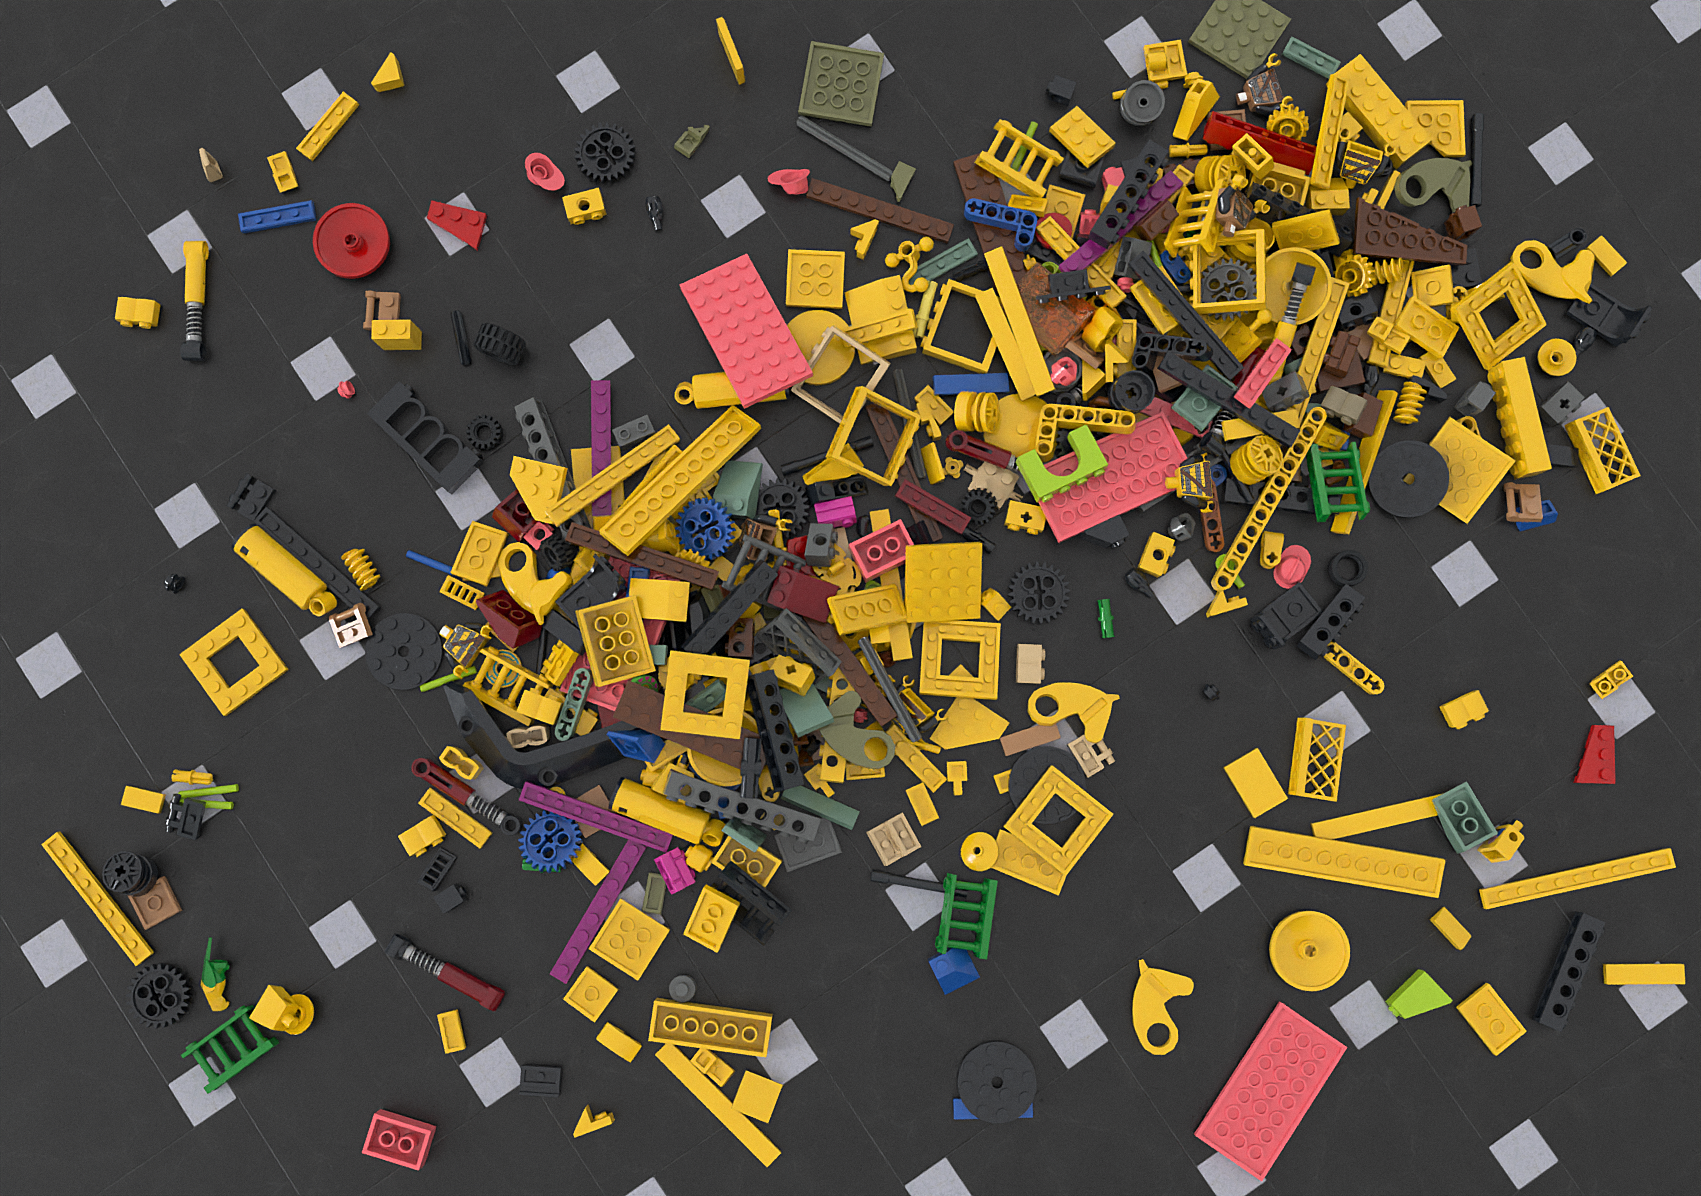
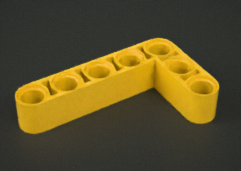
(1079, 413)

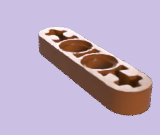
(1205, 517)

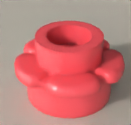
(1125, 283)
(346, 389)
(860, 715)

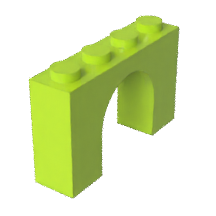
(1045, 485)

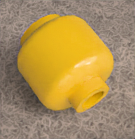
(699, 857)

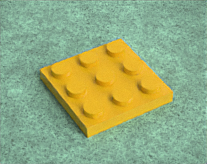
(815, 279)
(629, 939)

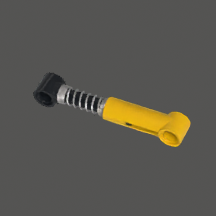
(196, 255)
(1287, 326)

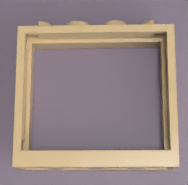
(818, 351)

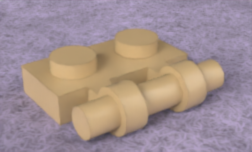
(1087, 757)

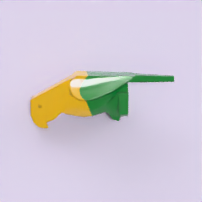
(214, 980)

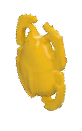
(840, 572)

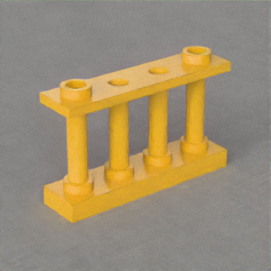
(1003, 169)
(1210, 226)
(492, 697)

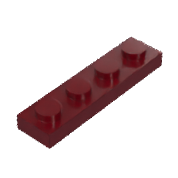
(933, 507)

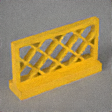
(1591, 455)
(1301, 759)

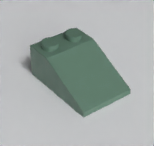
(739, 488)
(1463, 818)

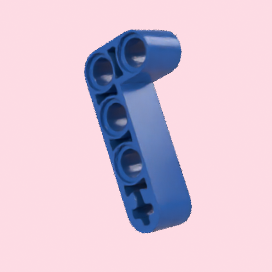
(999, 220)

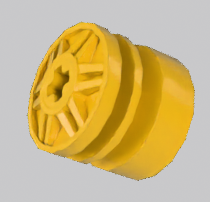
(1215, 168)
(1247, 252)
(976, 411)
(1256, 460)

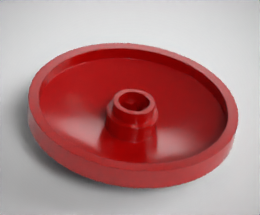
(351, 240)

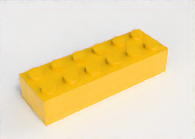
(1381, 112)
(1519, 418)
(710, 1027)

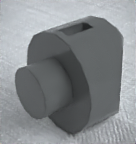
(1182, 530)
(682, 988)

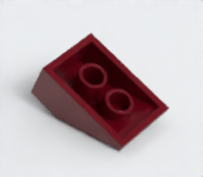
(514, 515)
(802, 593)
(508, 619)

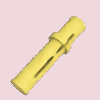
(922, 317)

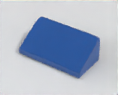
(1549, 516)

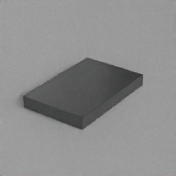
(799, 854)

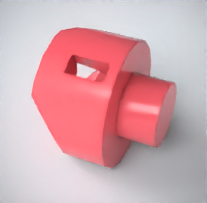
(1064, 375)

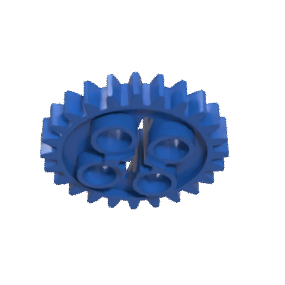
(697, 512)
(562, 853)

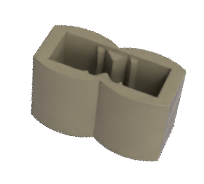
(1343, 405)

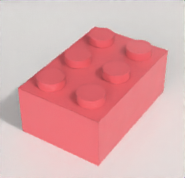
(881, 550)
(399, 1139)

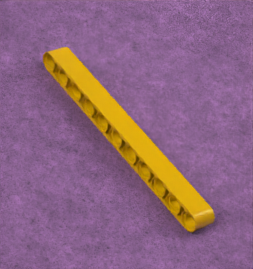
(1265, 508)

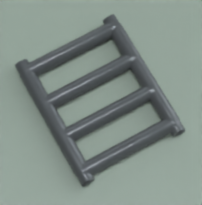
(765, 548)

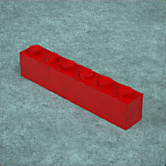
(1284, 149)

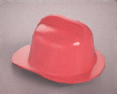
(543, 172)
(791, 180)
(1292, 567)

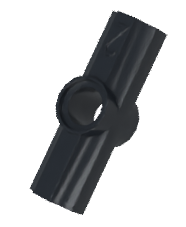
(750, 767)

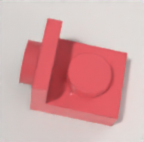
(1087, 220)

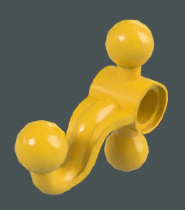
(893, 259)

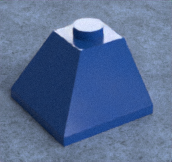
(637, 744)
(953, 969)

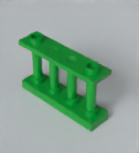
(1320, 491)
(981, 927)
(247, 1056)

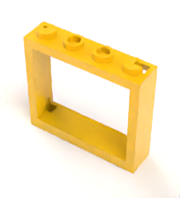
(1240, 237)
(933, 324)
(846, 424)

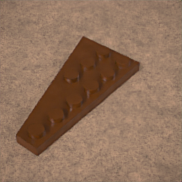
(1394, 236)

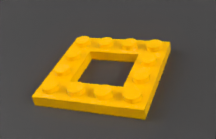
(1507, 281)
(198, 661)
(955, 686)
(725, 726)
(1057, 783)

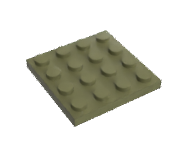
(1239, 33)
(841, 83)

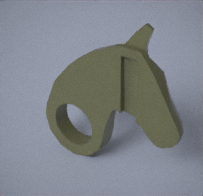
(1436, 174)
(849, 740)

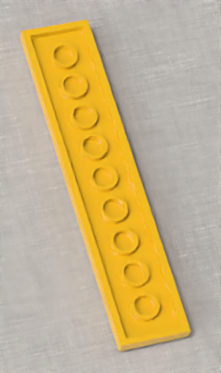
(679, 480)
(1344, 861)

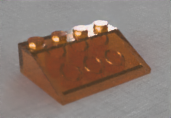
(1053, 321)

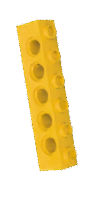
(835, 773)

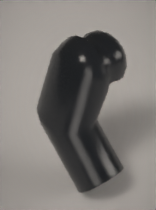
(862, 525)

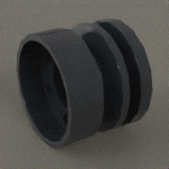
(1139, 387)
(139, 876)

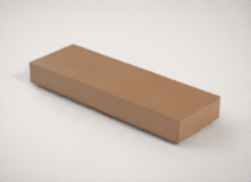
(1029, 738)

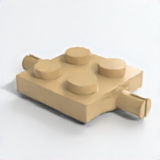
(994, 479)

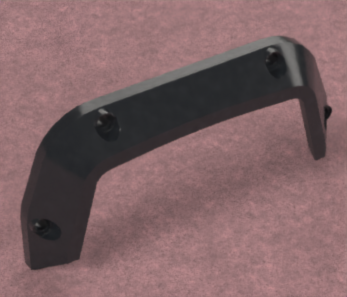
(563, 759)

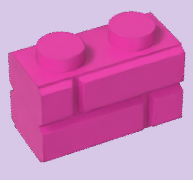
(836, 512)
(675, 870)

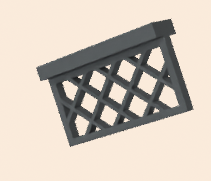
(804, 642)

